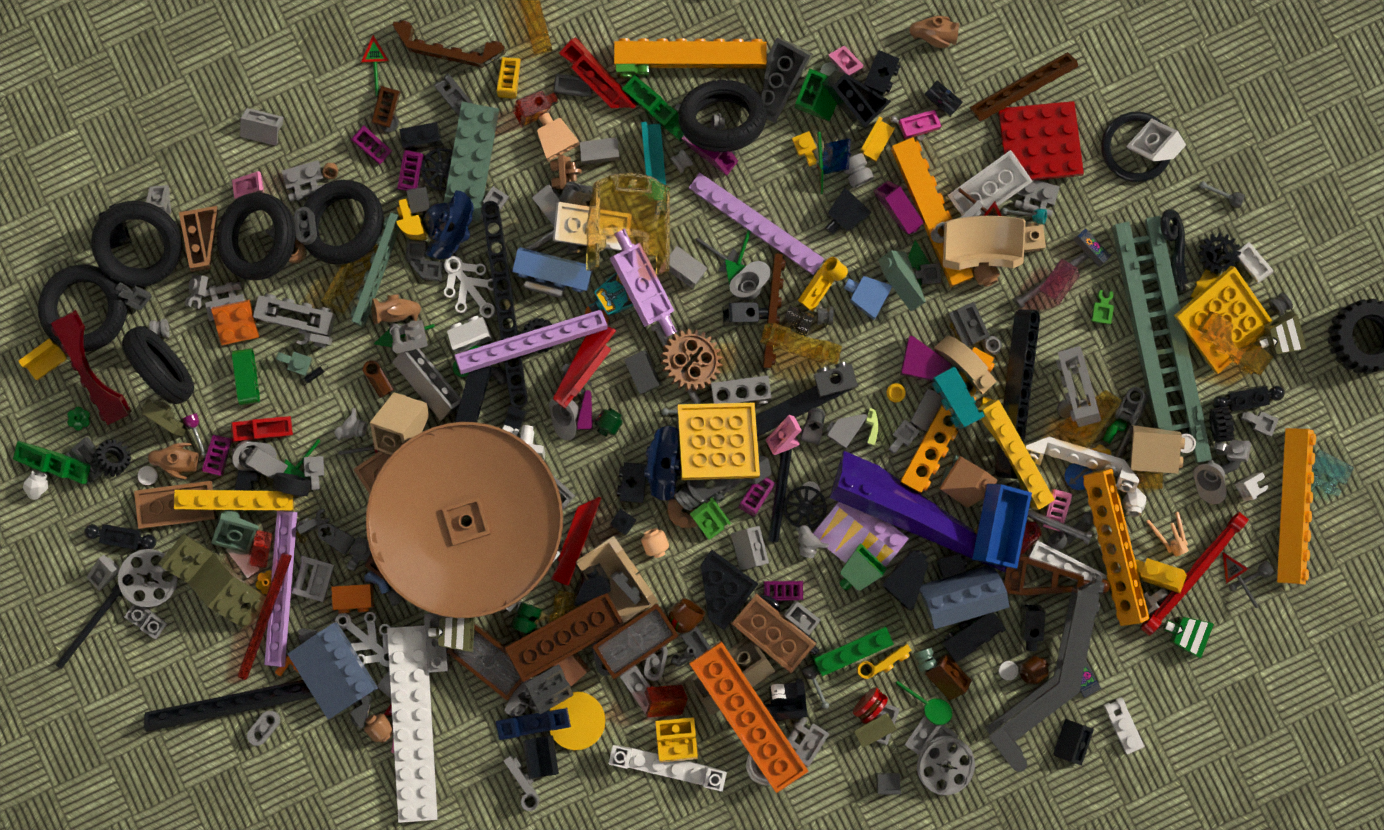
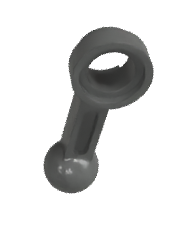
(1059, 539)

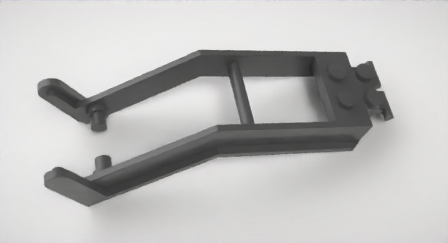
(1060, 687)

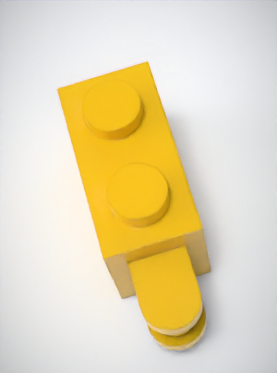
(1161, 574)

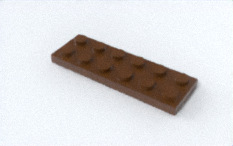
(564, 637)

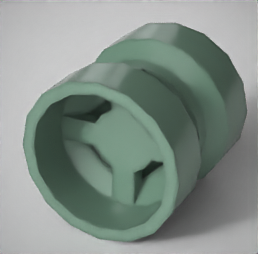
(925, 654)

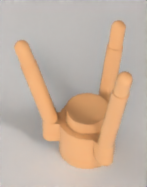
(1179, 544)

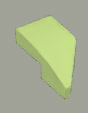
(872, 420)

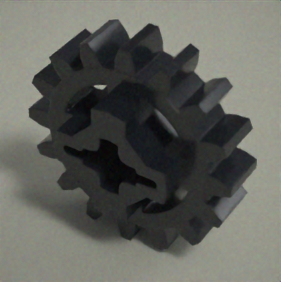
(1226, 255)

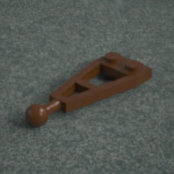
(1015, 579)

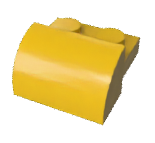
(410, 225)
(676, 740)

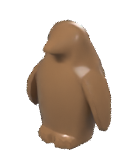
(936, 31)
(394, 309)
(175, 460)

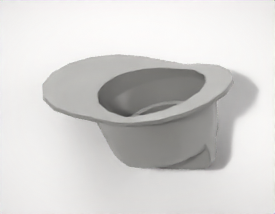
(750, 280)
(564, 419)
(243, 451)
(1210, 482)

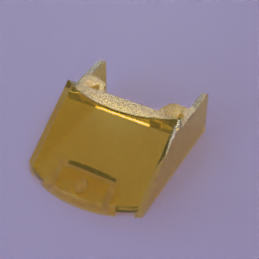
(632, 204)

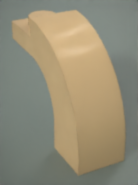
(967, 362)

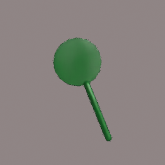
(935, 710)

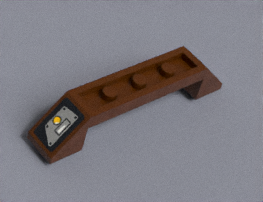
(491, 51)

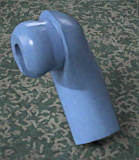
(373, 578)

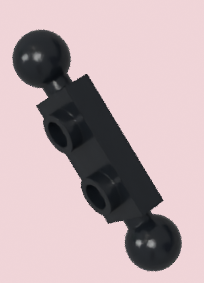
(1249, 397)
(120, 536)

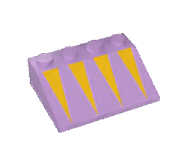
(848, 527)

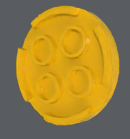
(586, 722)

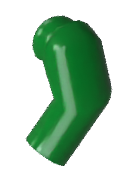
(1118, 424)

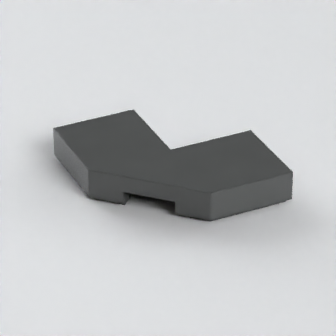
(416, 257)

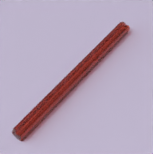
(264, 616)

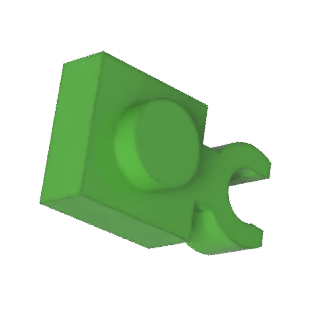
(628, 70)
(1102, 311)

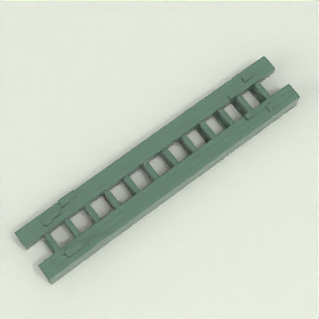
(1144, 335)

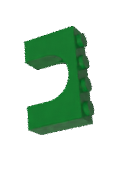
(853, 651)

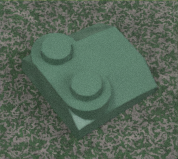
(234, 532)

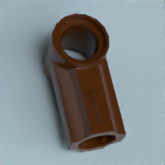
(378, 380)

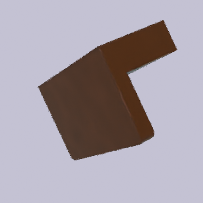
(949, 678)

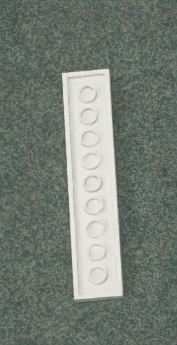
(412, 724)

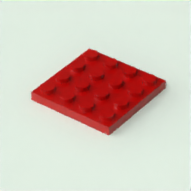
(1043, 139)

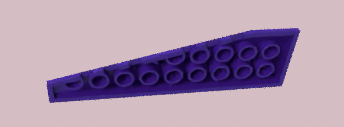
(886, 498)

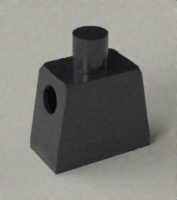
(846, 213)
(735, 314)
(1032, 618)

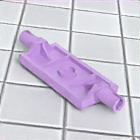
(642, 284)

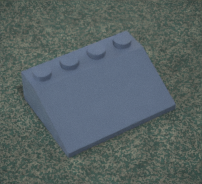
(964, 596)
(332, 670)

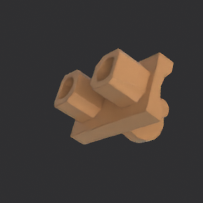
(566, 169)

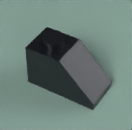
(591, 584)

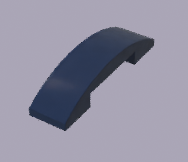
(533, 723)

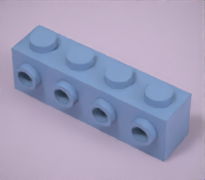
(552, 269)

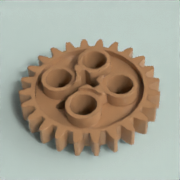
(704, 371)

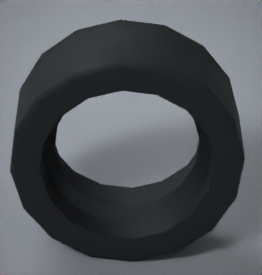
(291, 484)

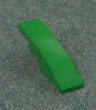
(654, 106)
(52, 462)

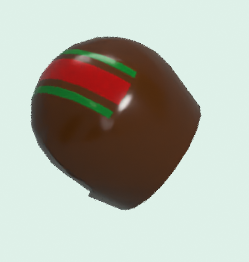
(683, 618)

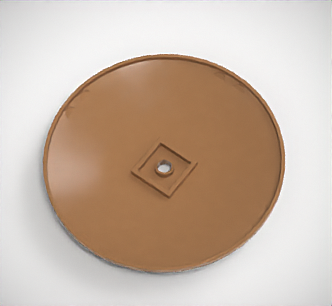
(419, 513)

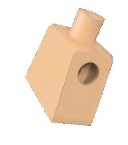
(555, 137)

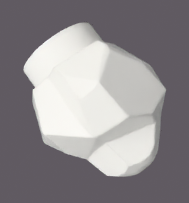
(35, 485)
(1134, 503)

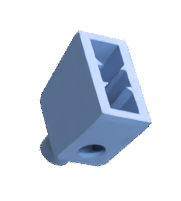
(868, 295)

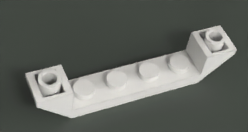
(1056, 448)
(681, 770)

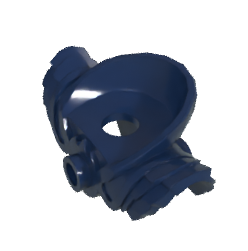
(438, 219)
(663, 480)

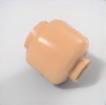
(655, 542)

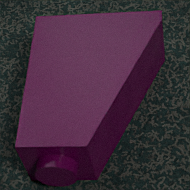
(721, 160)
(898, 206)
(922, 361)

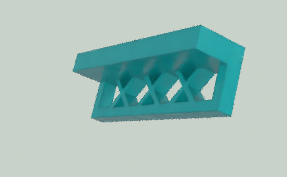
(653, 151)

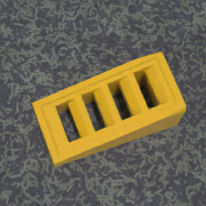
(508, 90)

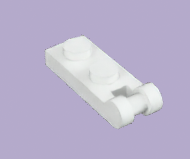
(1124, 726)

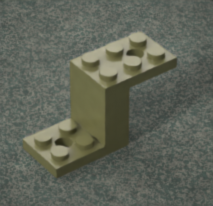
(213, 581)

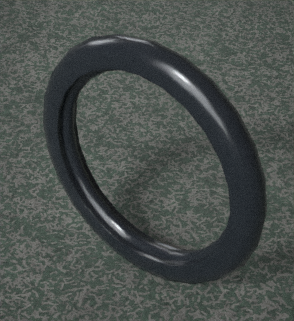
(1107, 155)

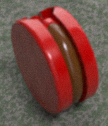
(870, 705)

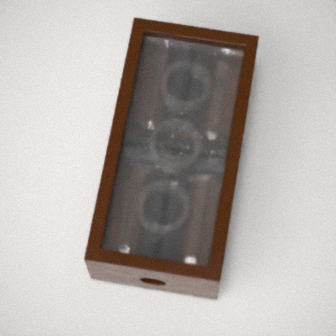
(635, 641)
(489, 663)

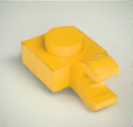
(805, 145)

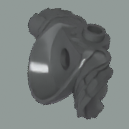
(695, 493)

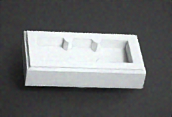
(1254, 263)

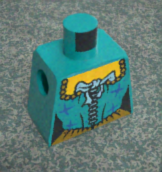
(611, 297)

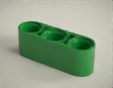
(245, 376)

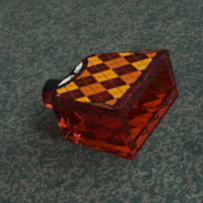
(527, 108)

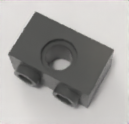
(826, 387)

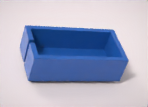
(1002, 526)

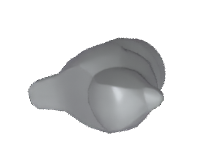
(351, 427)
(808, 542)

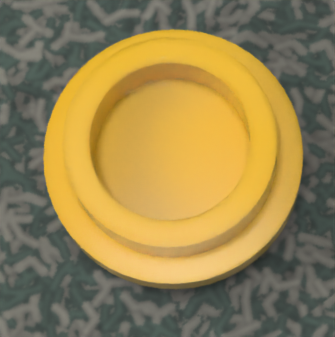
(895, 392)

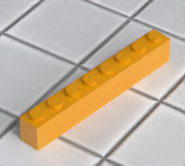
(691, 53)
(926, 200)
(1296, 506)

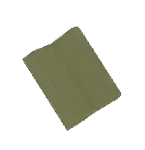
(875, 730)

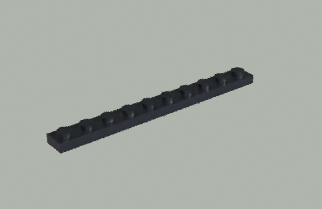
(226, 705)

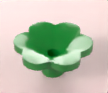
(82, 421)

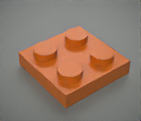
(235, 322)

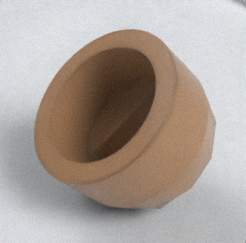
(326, 170)

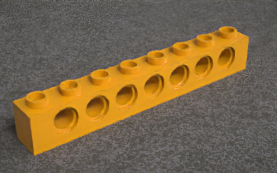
(910, 477)
(1120, 538)

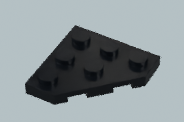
(724, 588)

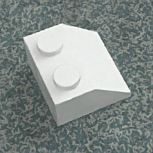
(469, 334)

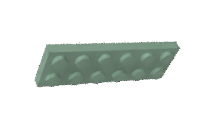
(472, 154)
(373, 277)

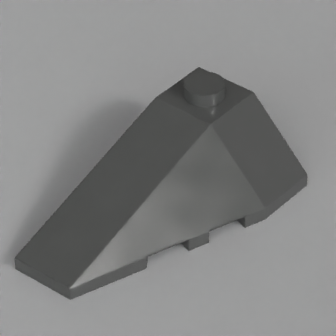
(783, 71)

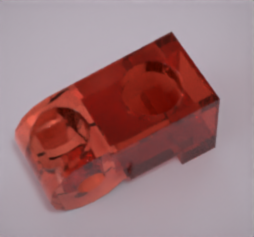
(260, 549)

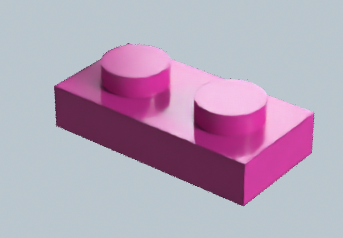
(919, 124)

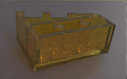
(1087, 434)

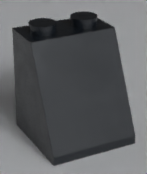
(906, 578)

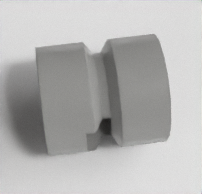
(858, 172)

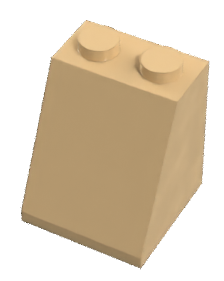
(398, 422)
(1156, 450)

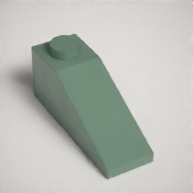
(902, 278)

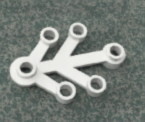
(467, 284)
(368, 641)

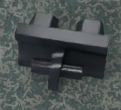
(943, 98)

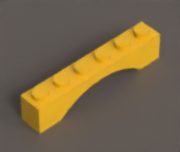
(1028, 475)
(233, 500)

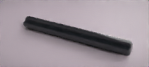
(780, 496)

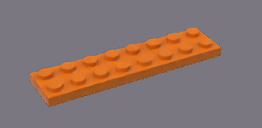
(748, 717)

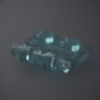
(1333, 468)

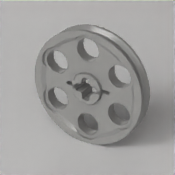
(138, 584)
(947, 773)

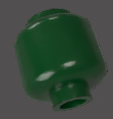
(608, 422)

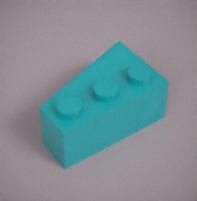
(956, 398)

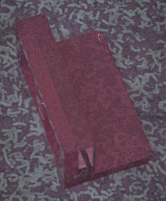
(1060, 281)

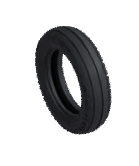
(728, 139)
(141, 211)
(229, 231)
(369, 232)
(83, 273)
(157, 365)

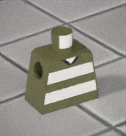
(1283, 334)
(454, 633)

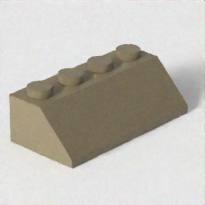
(750, 661)

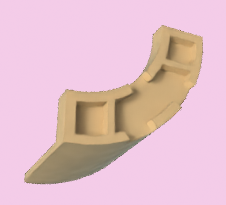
(984, 239)
(612, 559)

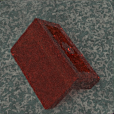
(665, 700)

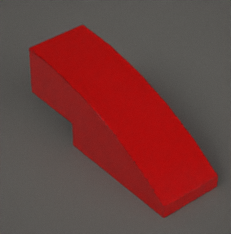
(261, 429)

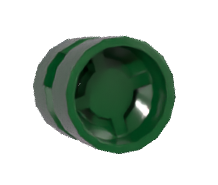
(526, 618)

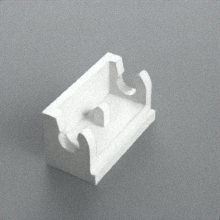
(1249, 488)

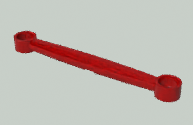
(1235, 524)

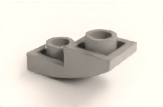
(265, 463)
(145, 620)
(518, 702)

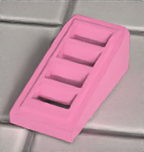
(1065, 504)

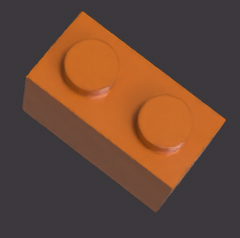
(352, 597)

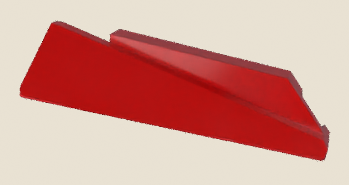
(596, 75)
(585, 363)
(575, 541)

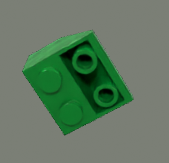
(815, 98)

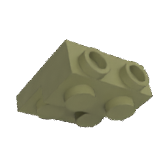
(162, 415)

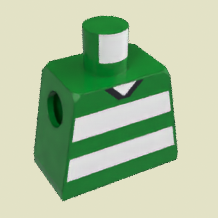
(1189, 634)

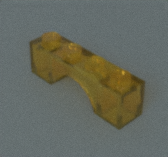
(1218, 330)
(789, 341)

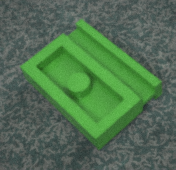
(710, 518)

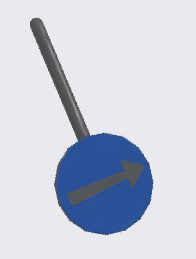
(1074, 476)

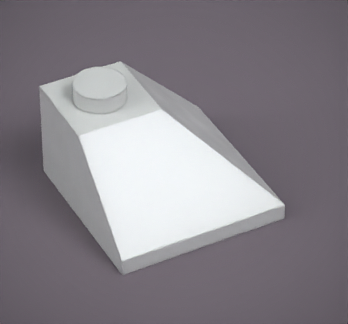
(1157, 142)

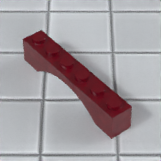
(110, 403)

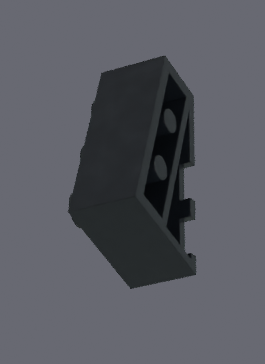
(855, 98)
(972, 635)

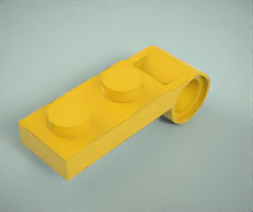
(821, 282)
(885, 664)

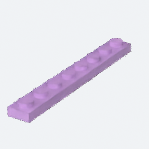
(756, 223)
(530, 341)
(279, 619)

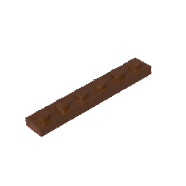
(1024, 86)
(774, 302)

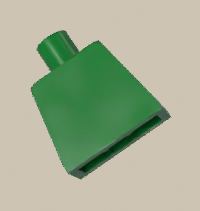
(861, 569)

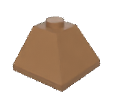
(967, 482)

